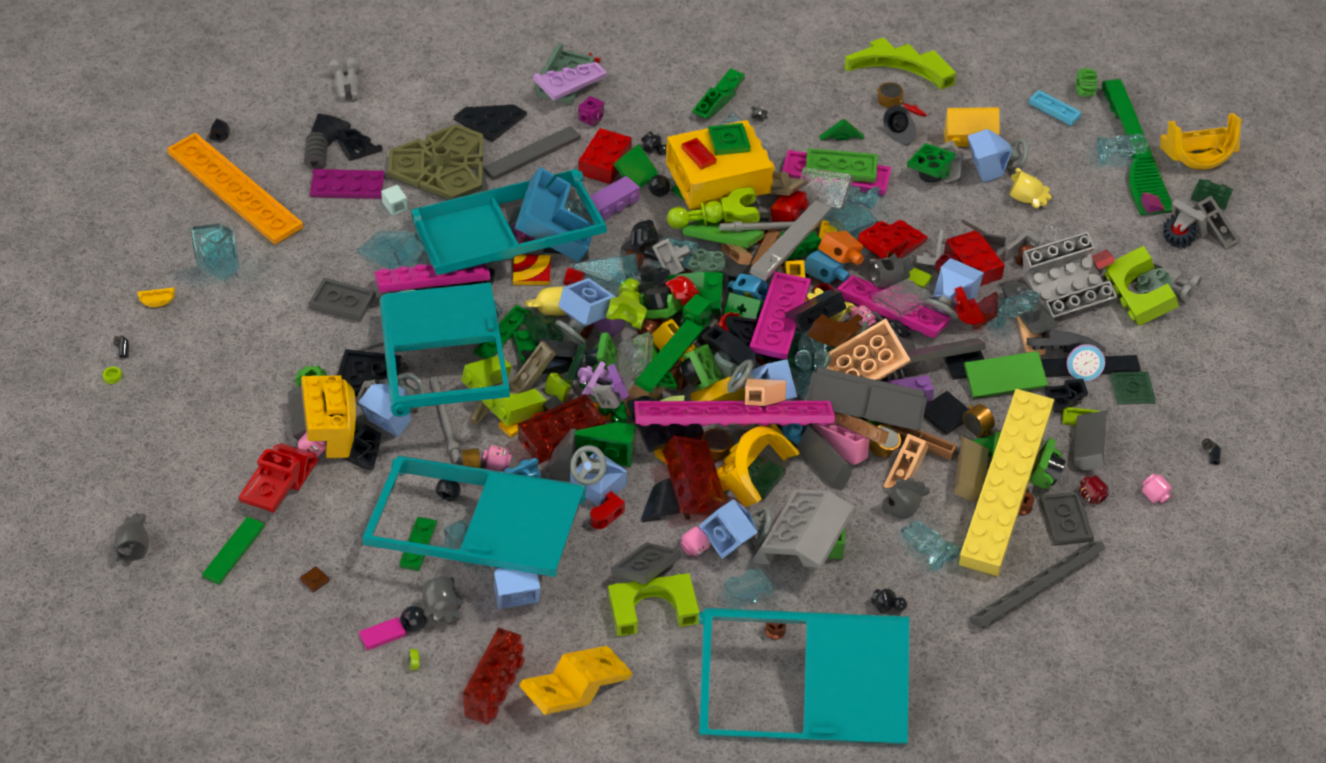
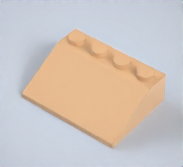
(870, 353)

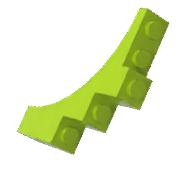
(883, 54)

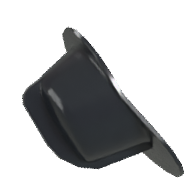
(899, 118)
(641, 234)

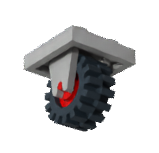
(1184, 224)

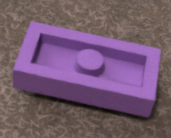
(617, 382)

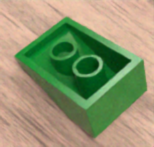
(709, 287)
(613, 439)

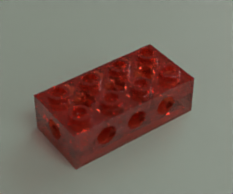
(545, 431)
(694, 476)
(493, 676)

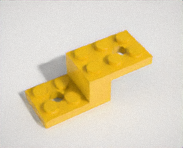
(575, 679)

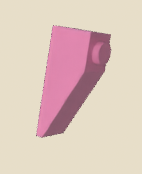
(849, 444)

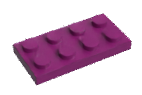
(347, 183)

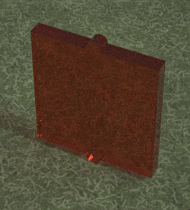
(988, 309)

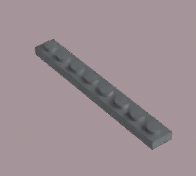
(1034, 585)

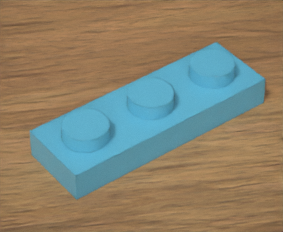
(1055, 107)

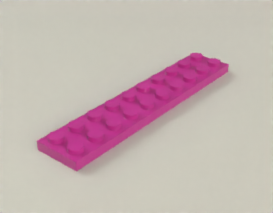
(732, 412)

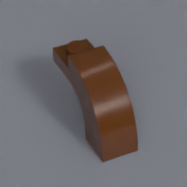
(834, 332)

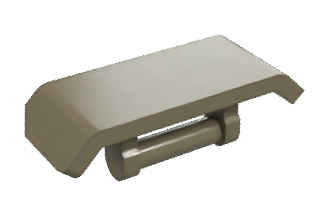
(786, 186)
(970, 469)

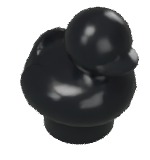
(653, 141)
(899, 328)
(886, 600)

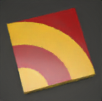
(532, 270)

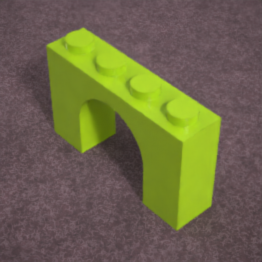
(1141, 306)
(510, 409)
(674, 589)

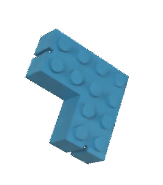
(545, 215)

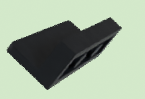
(827, 303)

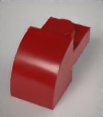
(966, 309)

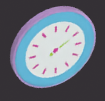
(1085, 362)

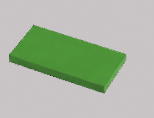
(859, 165)
(712, 233)
(1005, 375)

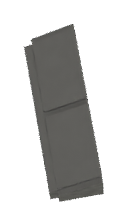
(868, 398)

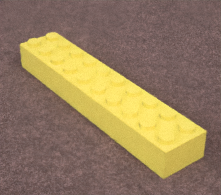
(1006, 482)

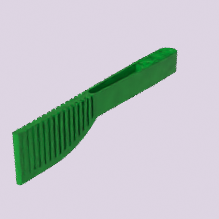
(1144, 173)

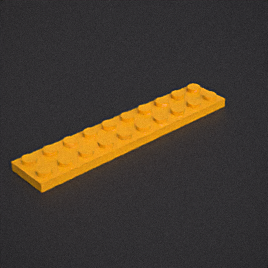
(235, 188)

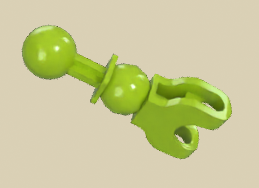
(731, 209)
(627, 304)

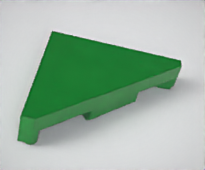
(842, 131)

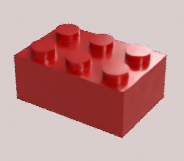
(601, 154)
(977, 253)

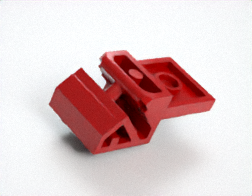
(891, 239)
(278, 471)

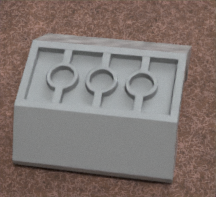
(1066, 275)
(806, 528)

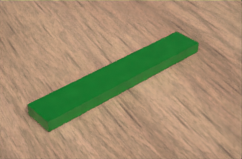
(668, 356)

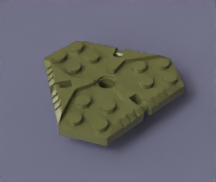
(440, 162)

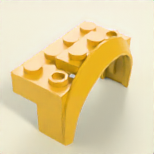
(1180, 144)
(338, 399)
(734, 471)

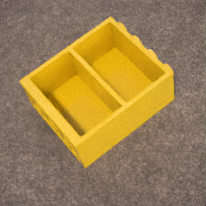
(719, 180)

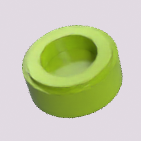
(112, 375)
(414, 660)

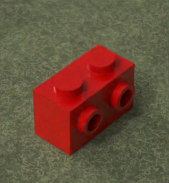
(789, 207)

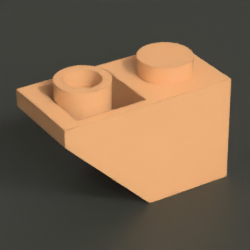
(764, 392)

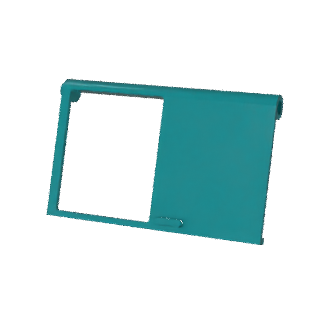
(476, 232)
(439, 320)
(516, 524)
(851, 675)

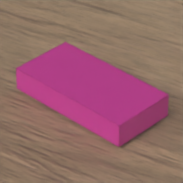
(382, 633)

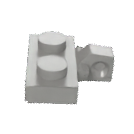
(670, 256)

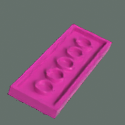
(797, 160)
(425, 276)
(923, 320)
(775, 330)

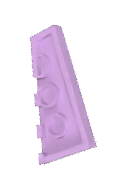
(569, 80)

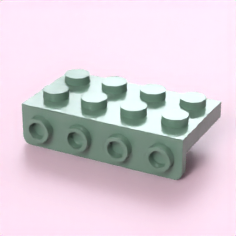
(559, 60)

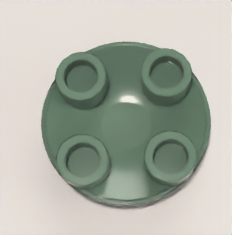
(706, 261)
(1152, 280)

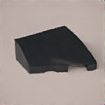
(329, 126)
(353, 140)
(652, 278)
(561, 348)
(557, 365)
(1066, 394)
(365, 444)
(661, 501)

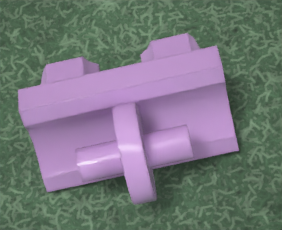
(587, 375)

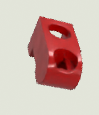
(607, 512)

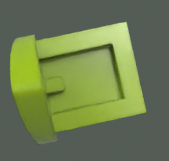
(557, 386)

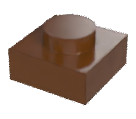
(314, 579)

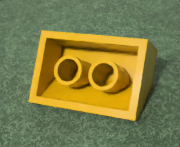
(967, 121)

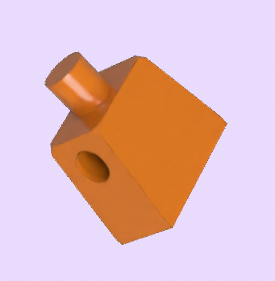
(842, 247)

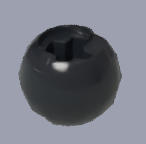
(659, 185)
(448, 489)
(413, 618)

